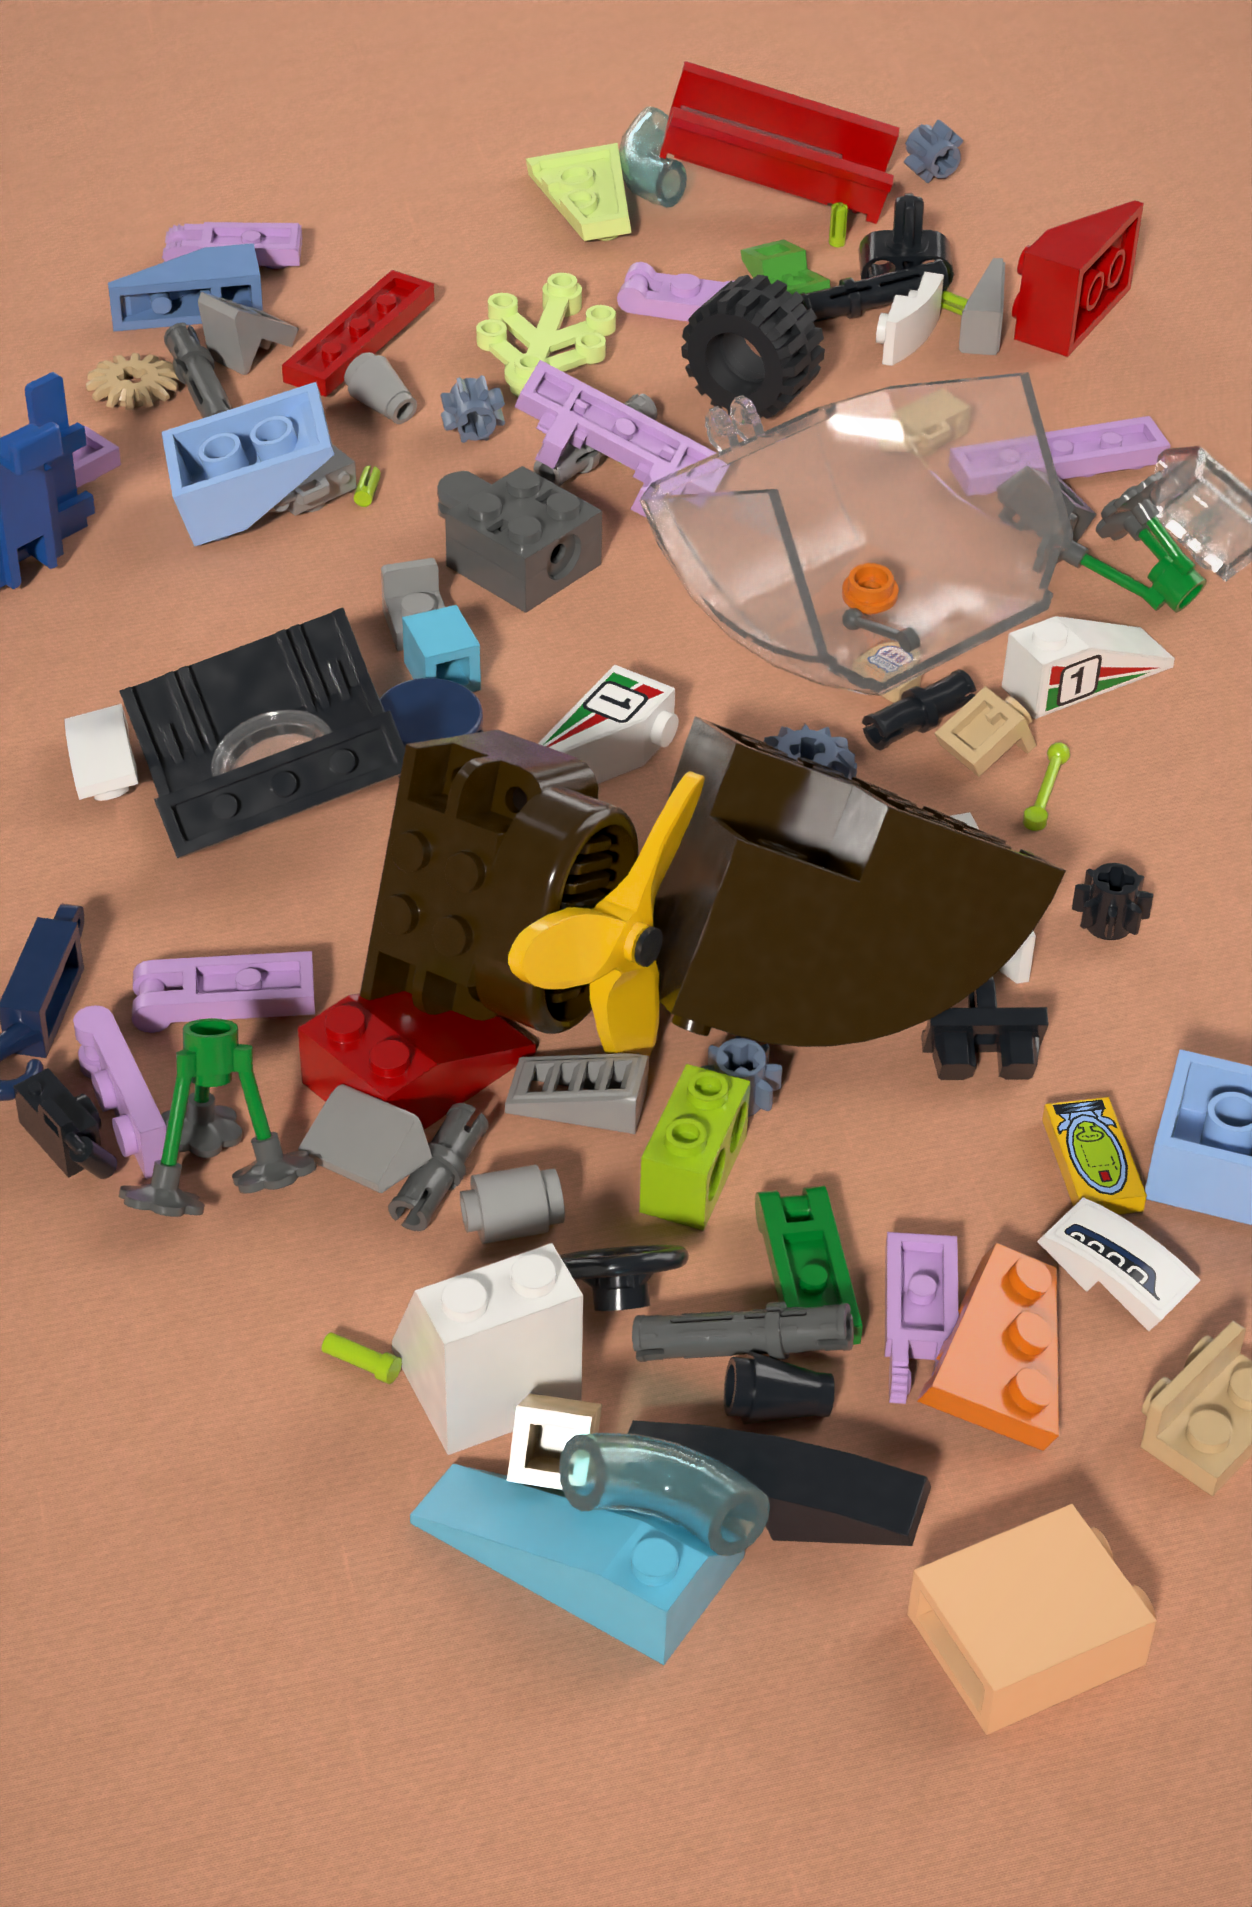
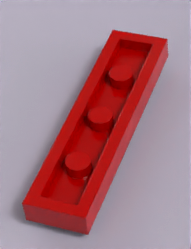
(358, 330)

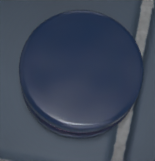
(432, 709)

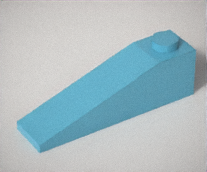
(604, 1566)

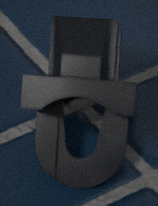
(982, 1027)

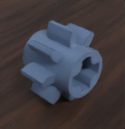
(933, 151)
(472, 409)
(750, 1062)

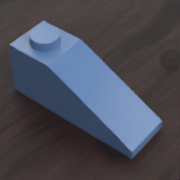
(171, 289)

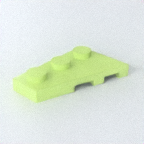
(585, 189)

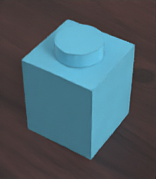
(442, 647)

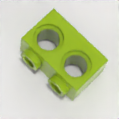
(694, 1147)

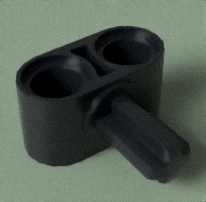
(905, 244)

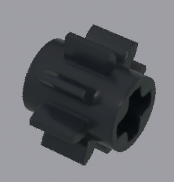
(1112, 901)

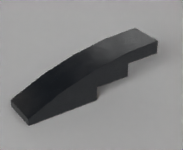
(812, 1488)

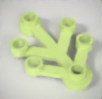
(559, 299)

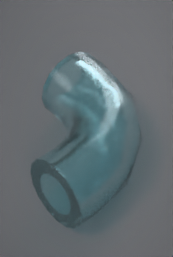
(643, 170)
(665, 1483)

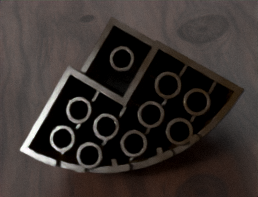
(829, 902)

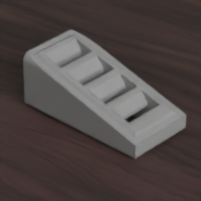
(984, 313)
(614, 1095)

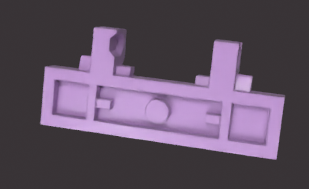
(581, 414)

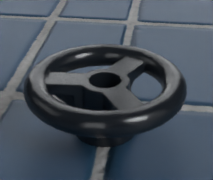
(622, 1273)

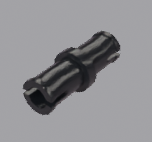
(918, 709)

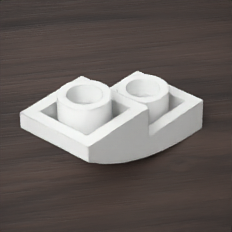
(910, 319)
(101, 753)

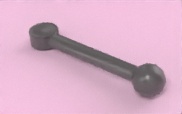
(907, 638)

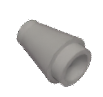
(379, 387)

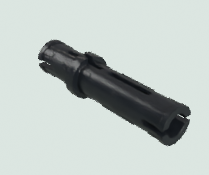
(855, 296)

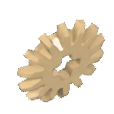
(110, 382)

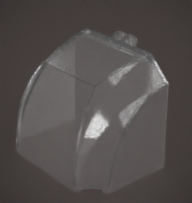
(917, 477)

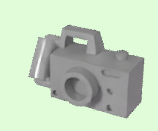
(326, 483)

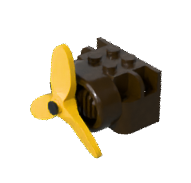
(522, 891)

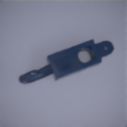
(41, 990)

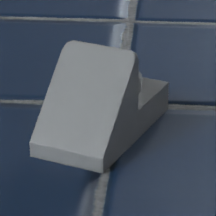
(238, 330)

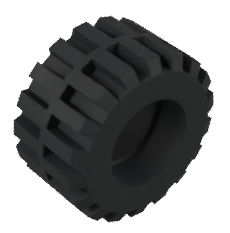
(773, 324)

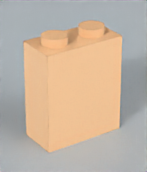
(1031, 1617)

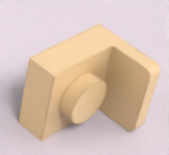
(986, 730)

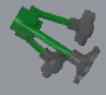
(1134, 513)
(200, 1126)

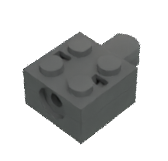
(518, 534)

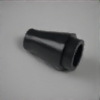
(774, 1390)

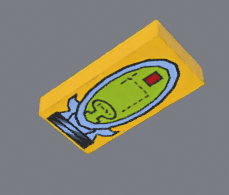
(1094, 1154)

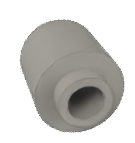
(512, 1203)

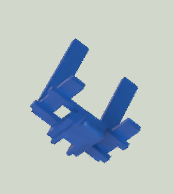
(39, 482)

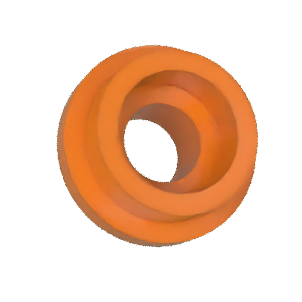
(870, 588)

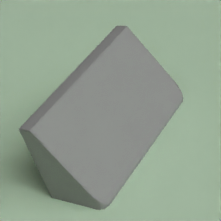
(366, 1139)

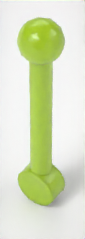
(1036, 816)

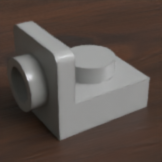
(409, 590)

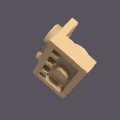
(1205, 1413)

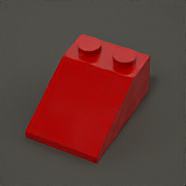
(1075, 277)
(406, 1054)

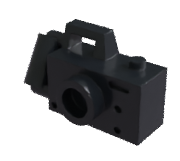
(63, 1125)

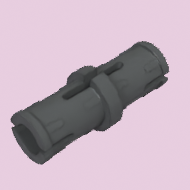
(443, 1172)

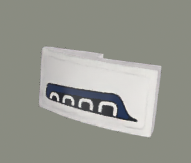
(1126, 1260)

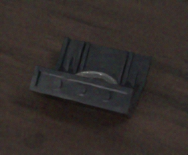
(263, 733)

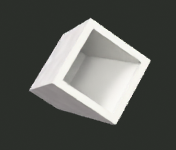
(489, 1342)

